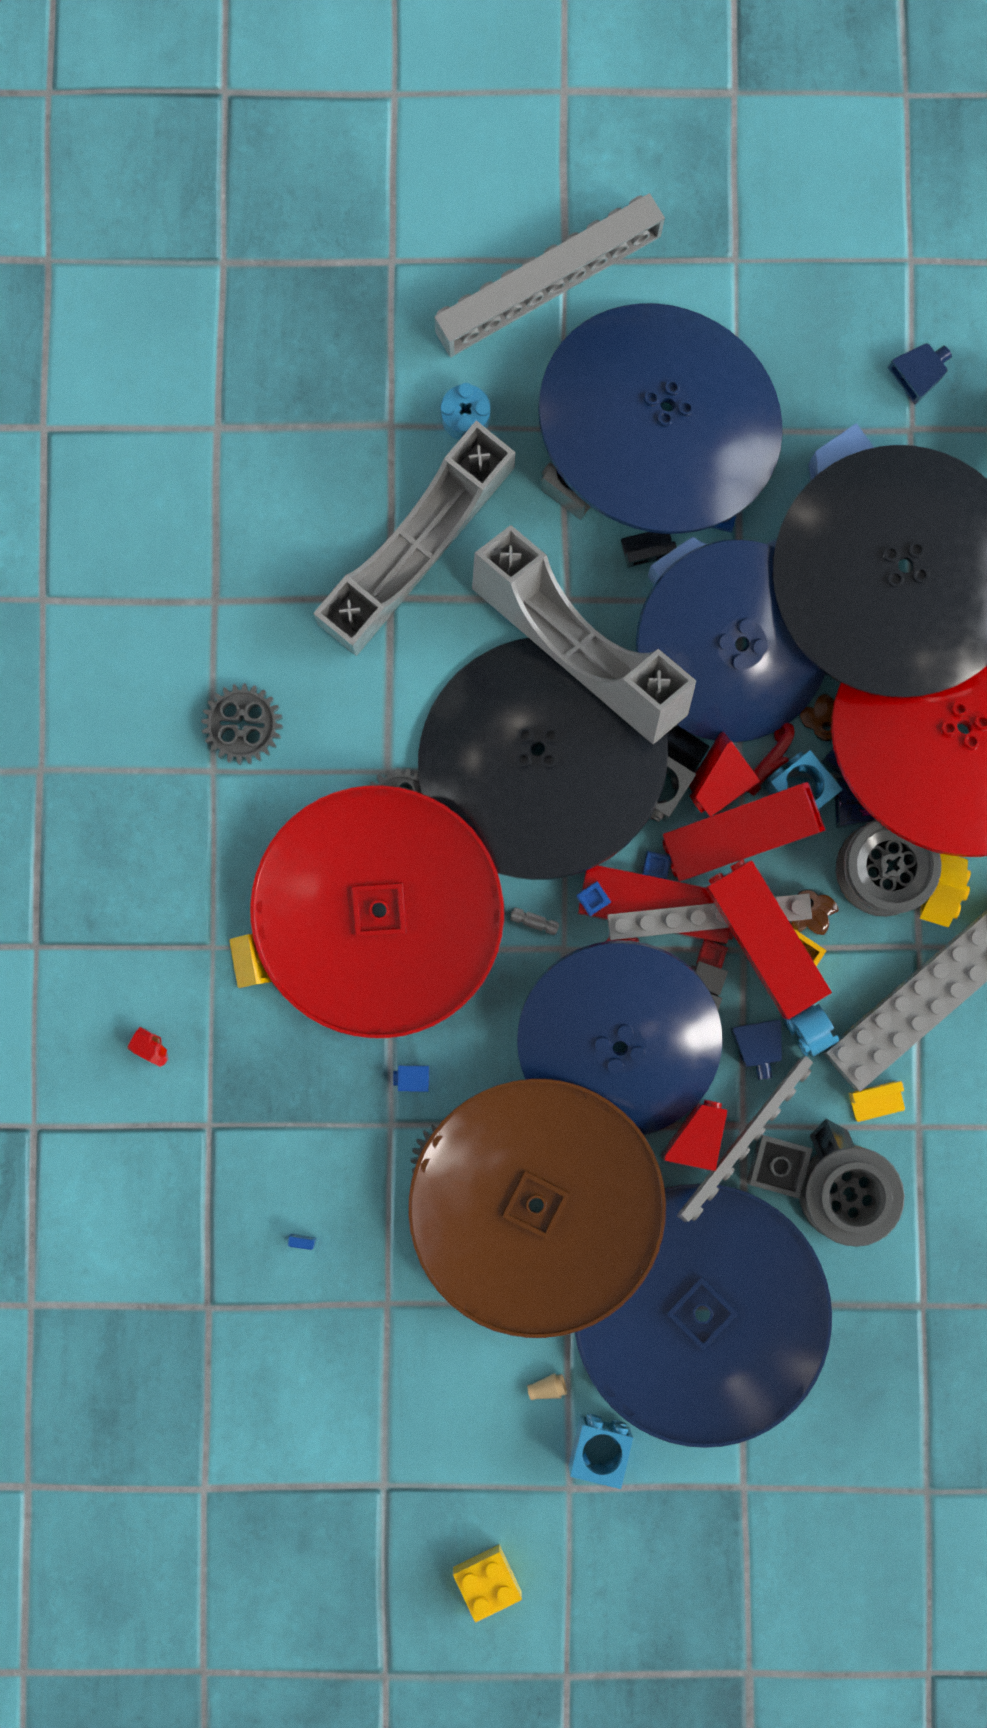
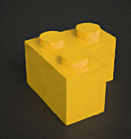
(950, 891)

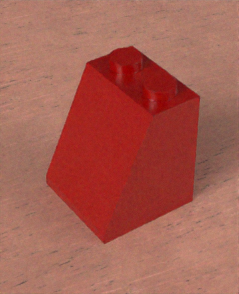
(721, 777)
(698, 1137)

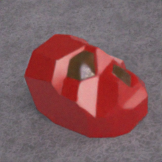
(148, 1046)

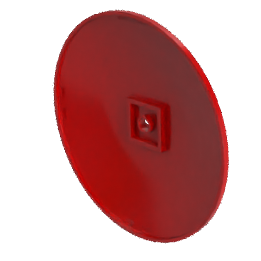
(915, 764)
(319, 924)

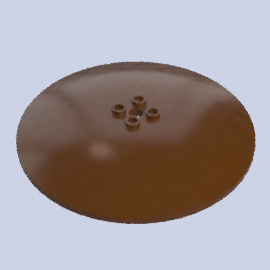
(547, 1267)

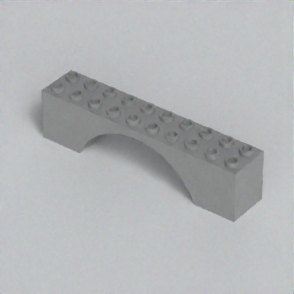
(453, 498)
(639, 687)

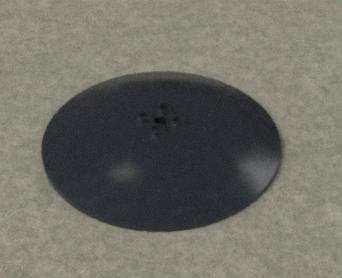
(843, 581)
(548, 810)

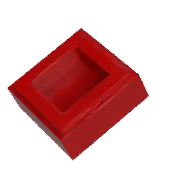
(712, 954)

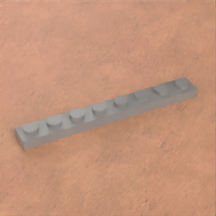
(691, 918)
(739, 1148)

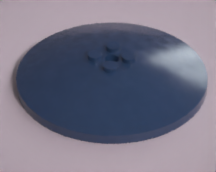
(698, 616)
(632, 997)

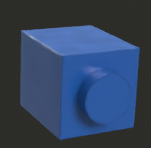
(412, 1078)

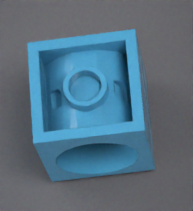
(825, 788)
(611, 1472)

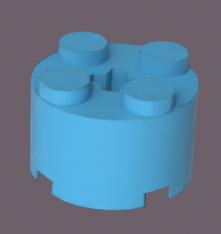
(464, 398)
(812, 1030)

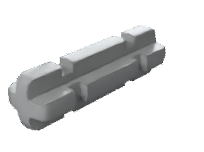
(534, 921)

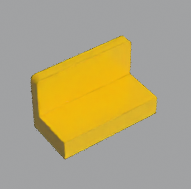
(247, 963)
(877, 1101)

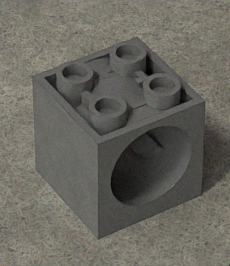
(565, 497)
(680, 779)

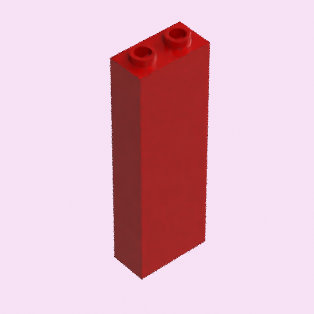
(743, 832)
(641, 893)
(767, 938)

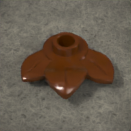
(819, 716)
(821, 908)

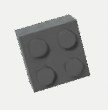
(779, 1166)

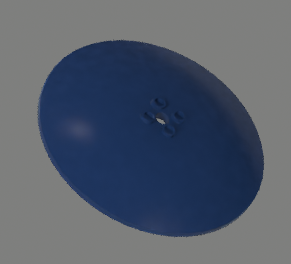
(652, 464)
(754, 1353)

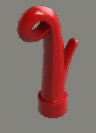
(775, 757)

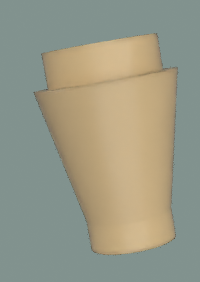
(548, 1388)

